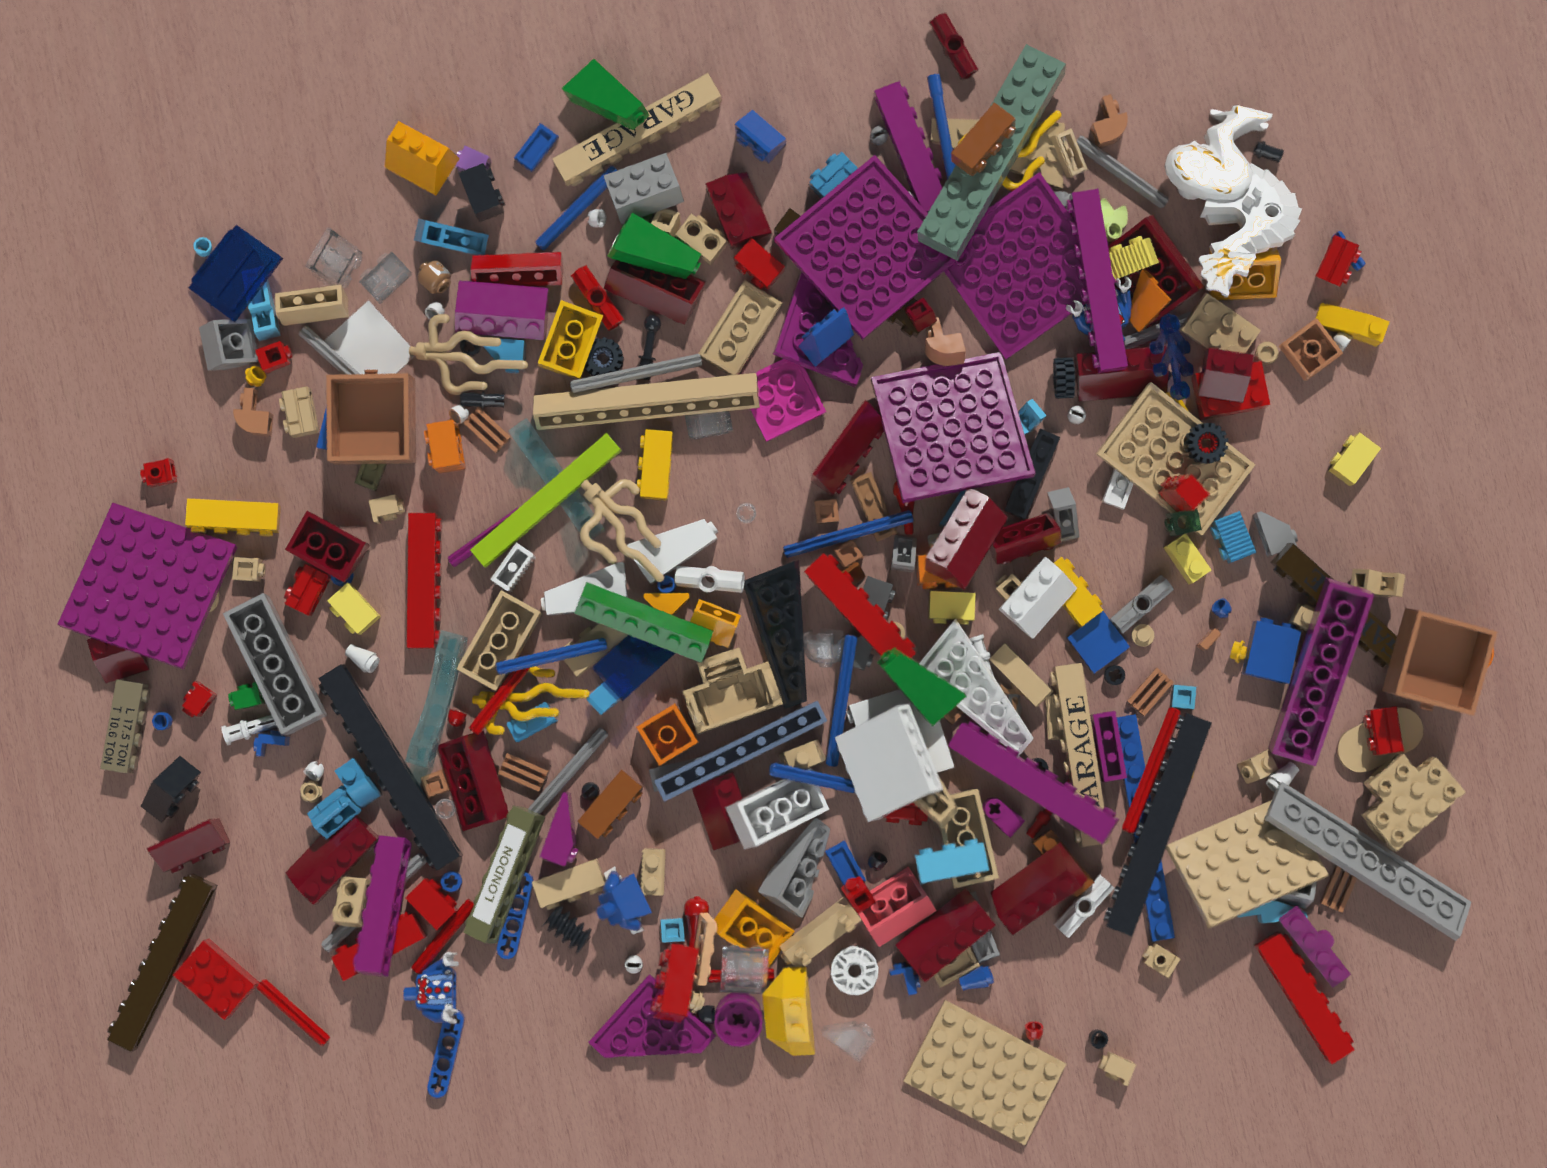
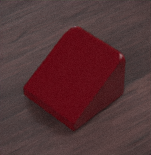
(921, 314)

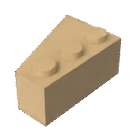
(938, 806)

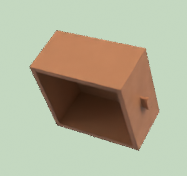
(371, 418)
(1439, 661)

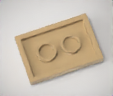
(1219, 326)

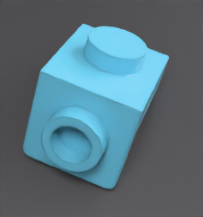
(1030, 416)

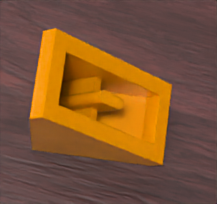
(667, 602)

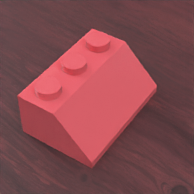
(898, 907)

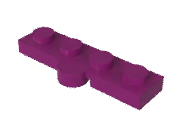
(1315, 945)

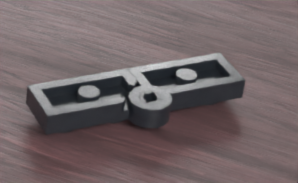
(1026, 489)

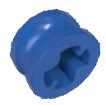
(446, 876)

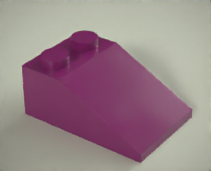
(561, 838)

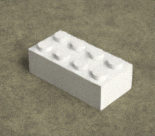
(775, 810)

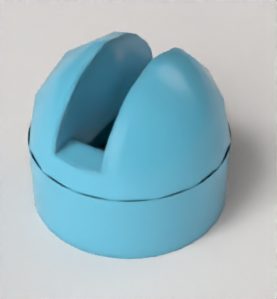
(203, 243)

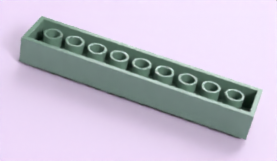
(967, 198)

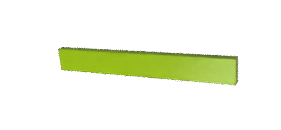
(545, 500)

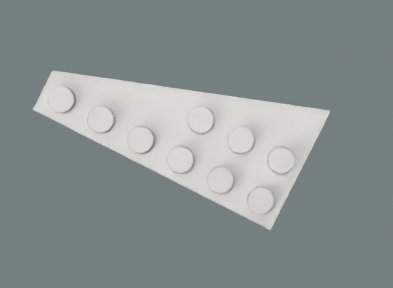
(960, 664)

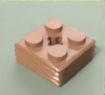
(1311, 335)

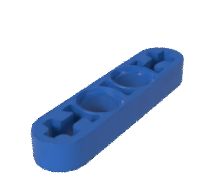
(518, 916)
(449, 1054)

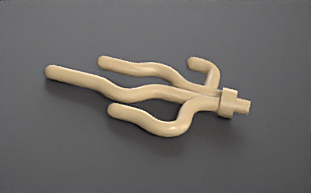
(436, 352)
(603, 506)

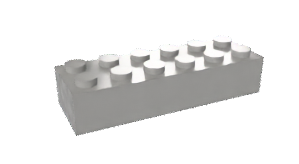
(275, 664)

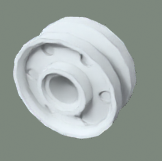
(850, 984)

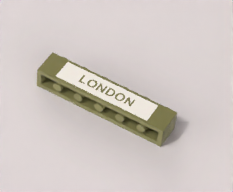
(504, 874)

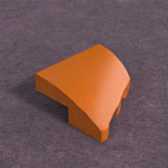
(1147, 301)

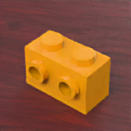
(717, 619)

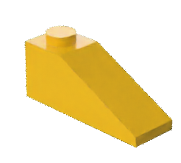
(1356, 324)

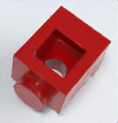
(267, 353)
(166, 475)
(198, 700)
(856, 888)

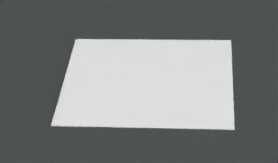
(370, 342)

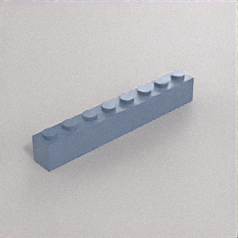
(740, 750)

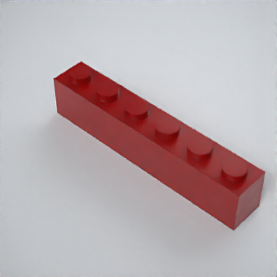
(423, 580)
(856, 608)
(1304, 997)

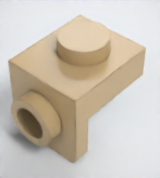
(248, 569)
(1257, 767)

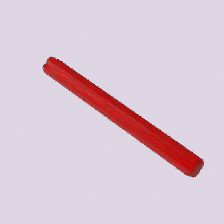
(1151, 770)

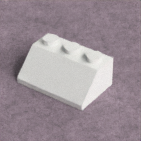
(1038, 597)

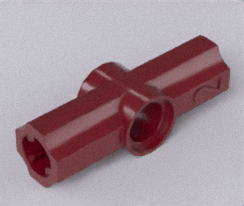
(947, 34)

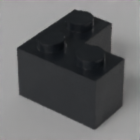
(480, 191)
(170, 789)

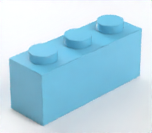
(951, 861)

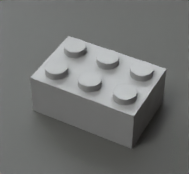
(644, 188)

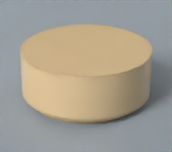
(1266, 352)

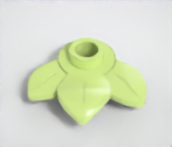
(1114, 220)

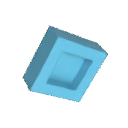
(1183, 697)
(672, 930)

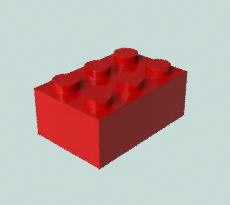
(1255, 397)
(216, 978)
(674, 983)

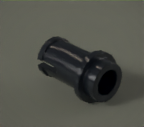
(1268, 152)

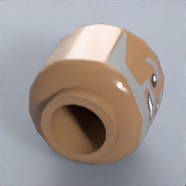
(434, 277)

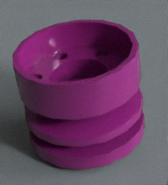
(738, 1032)

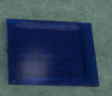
(234, 272)

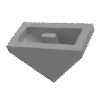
(903, 553)

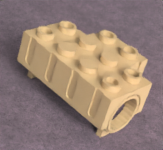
(730, 691)
(1408, 798)

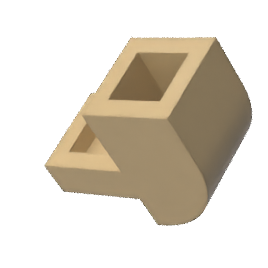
(1379, 583)

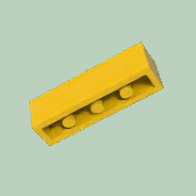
(232, 516)

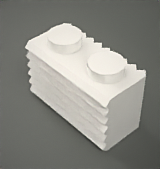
(513, 567)

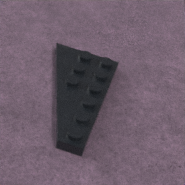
(778, 616)

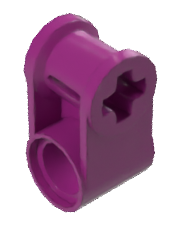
(1005, 818)

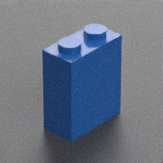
(1271, 651)

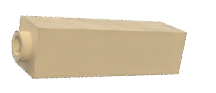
(819, 933)

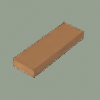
(872, 503)

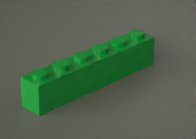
(643, 622)

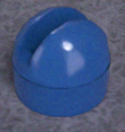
(668, 580)
(1221, 608)
(159, 721)

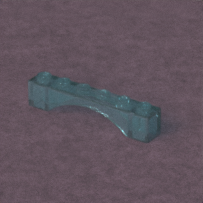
(548, 468)
(432, 720)

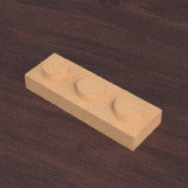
(704, 941)

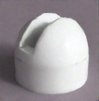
(597, 218)
(434, 309)
(1342, 340)
(458, 414)
(1074, 419)
(314, 771)
(633, 959)

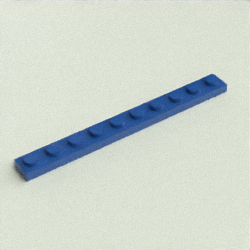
(1157, 899)

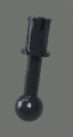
(652, 325)

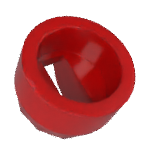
(456, 718)
(1034, 1030)

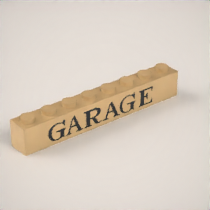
(619, 140)
(1077, 737)

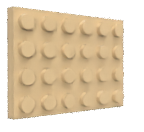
(1151, 447)
(1242, 865)
(984, 1072)

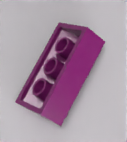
(502, 310)

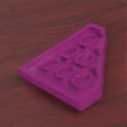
(804, 311)
(635, 1033)

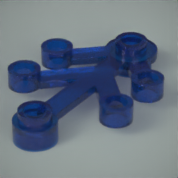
(1174, 354)

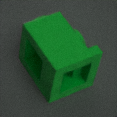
(246, 697)

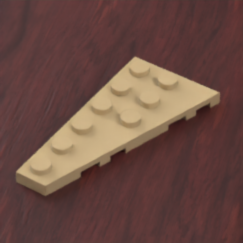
(1050, 170)

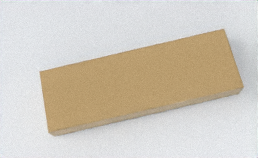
(1021, 675)

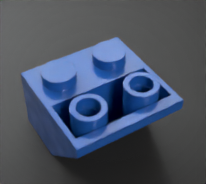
(759, 136)
(827, 336)

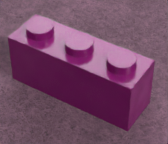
(1108, 746)

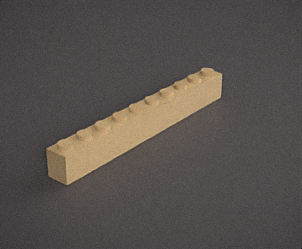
(646, 401)

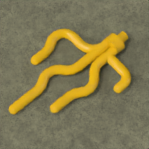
(1032, 144)
(484, 696)

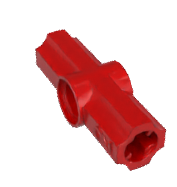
(589, 286)

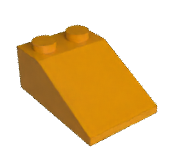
(750, 925)

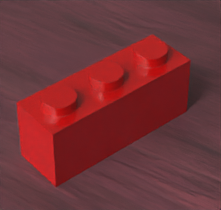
(1183, 492)

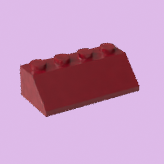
(655, 290)
(1118, 383)
(965, 539)
(473, 780)
(331, 859)
(1037, 888)
(945, 935)

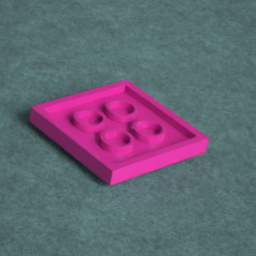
(785, 399)

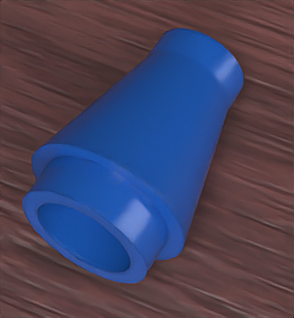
(978, 978)

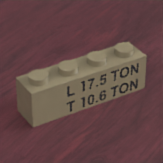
(124, 726)

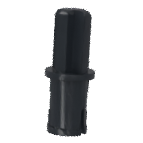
(482, 399)

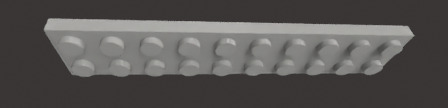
(1368, 860)

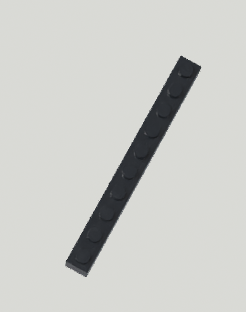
(390, 767)
(1158, 823)

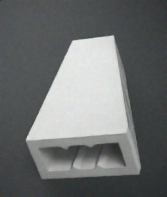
(676, 546)
(566, 597)

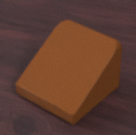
(856, 572)

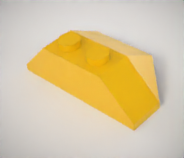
(789, 1012)

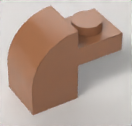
(1112, 127)
(944, 349)
(250, 420)

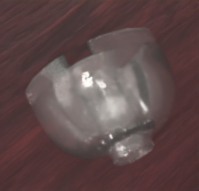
(824, 647)

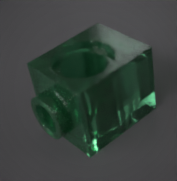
(1192, 522)

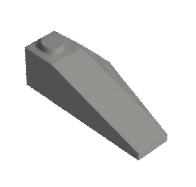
(792, 876)

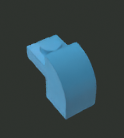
(357, 784)

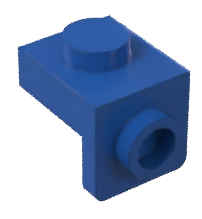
(274, 737)
(912, 980)

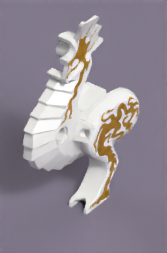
(1233, 194)

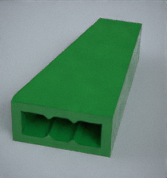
(604, 95)
(653, 249)
(923, 688)

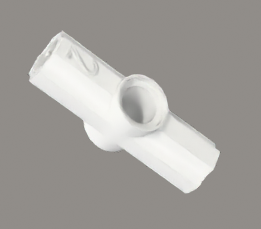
(723, 580)
(1072, 917)

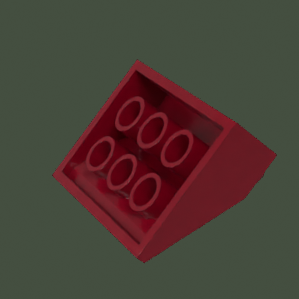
(1171, 272)
(848, 449)

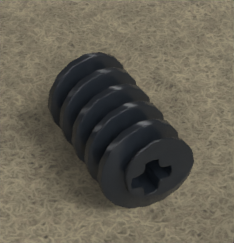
(568, 929)

